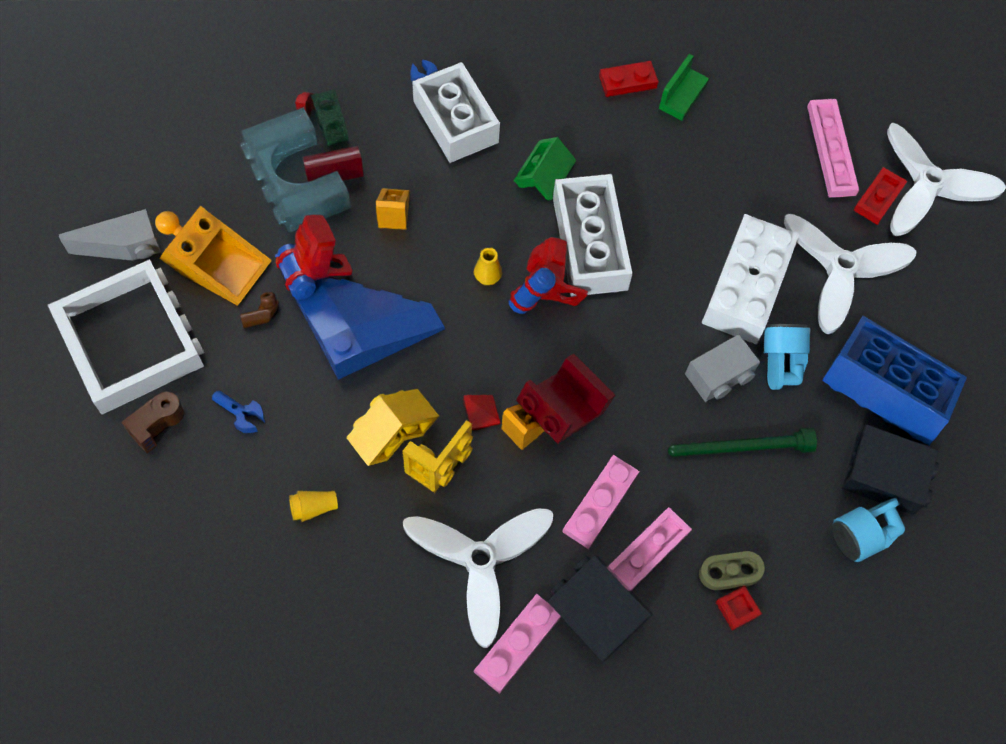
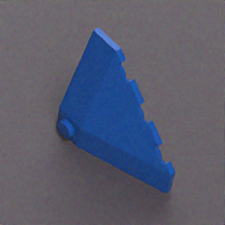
(363, 324)

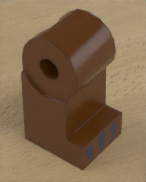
(153, 418)

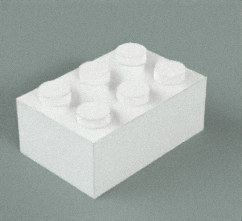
(456, 112)

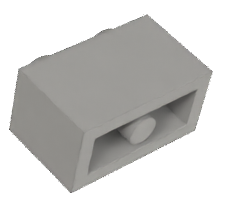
(722, 368)

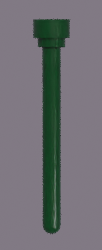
(803, 440)

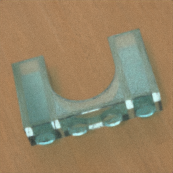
(270, 144)

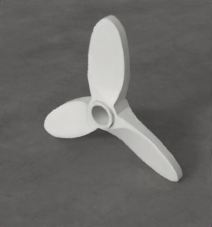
(933, 181)
(862, 263)
(501, 546)

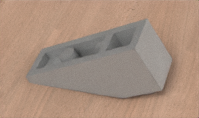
(119, 238)

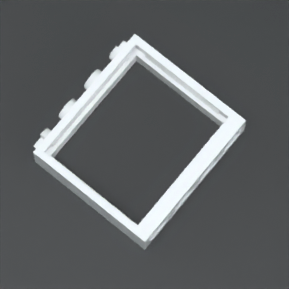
(148, 379)

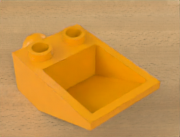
(218, 255)

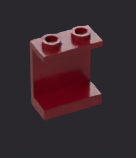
(566, 399)

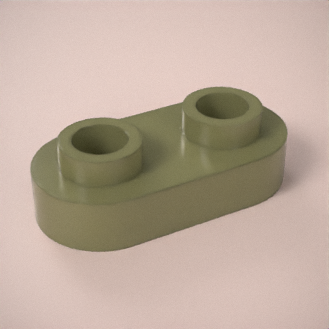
(730, 570)

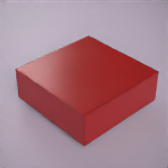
(738, 607)

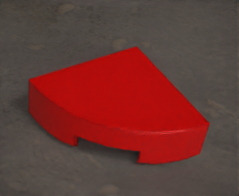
(304, 100)

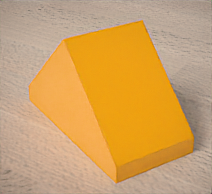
(392, 208)
(520, 426)

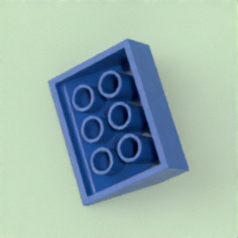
(896, 381)

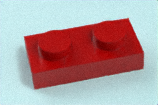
(628, 78)
(880, 195)

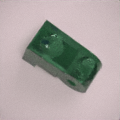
(330, 117)

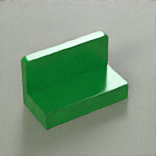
(683, 90)
(544, 165)

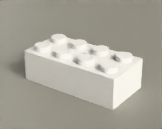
(594, 234)
(750, 279)

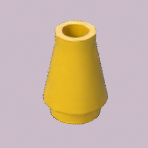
(488, 267)
(311, 504)

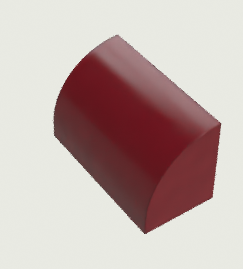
(345, 161)

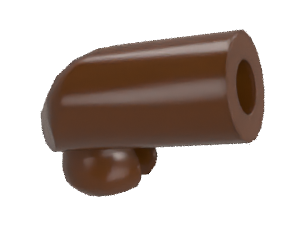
(264, 313)

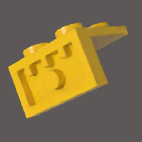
(433, 472)

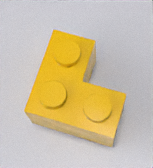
(390, 423)

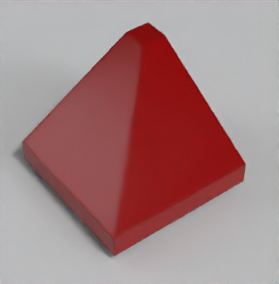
(481, 411)

